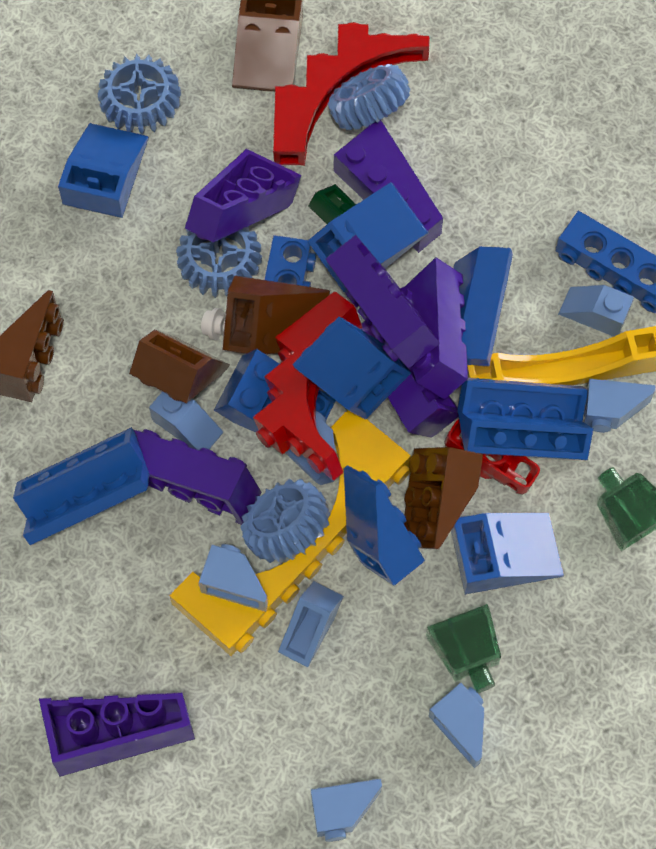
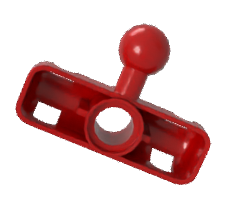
(502, 468)

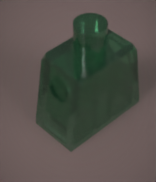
(627, 507)
(467, 646)

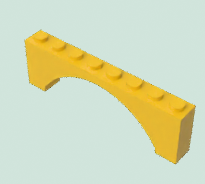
(232, 624)

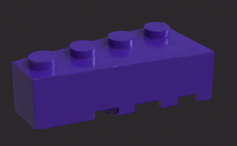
(373, 162)
(438, 302)
(382, 303)

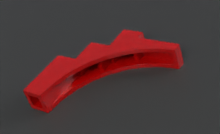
(301, 107)
(292, 413)

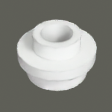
(213, 323)

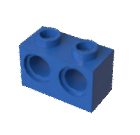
(290, 272)

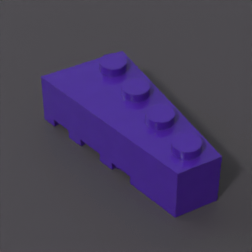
(241, 196)
(419, 408)
(198, 474)
(113, 728)

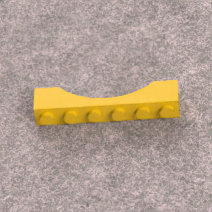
(615, 357)

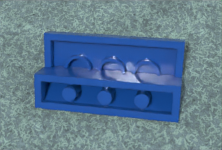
(483, 288)
(524, 419)
(82, 485)

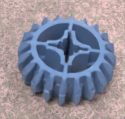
(116, 90)
(369, 97)
(193, 249)
(285, 521)

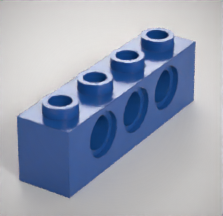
(612, 248)

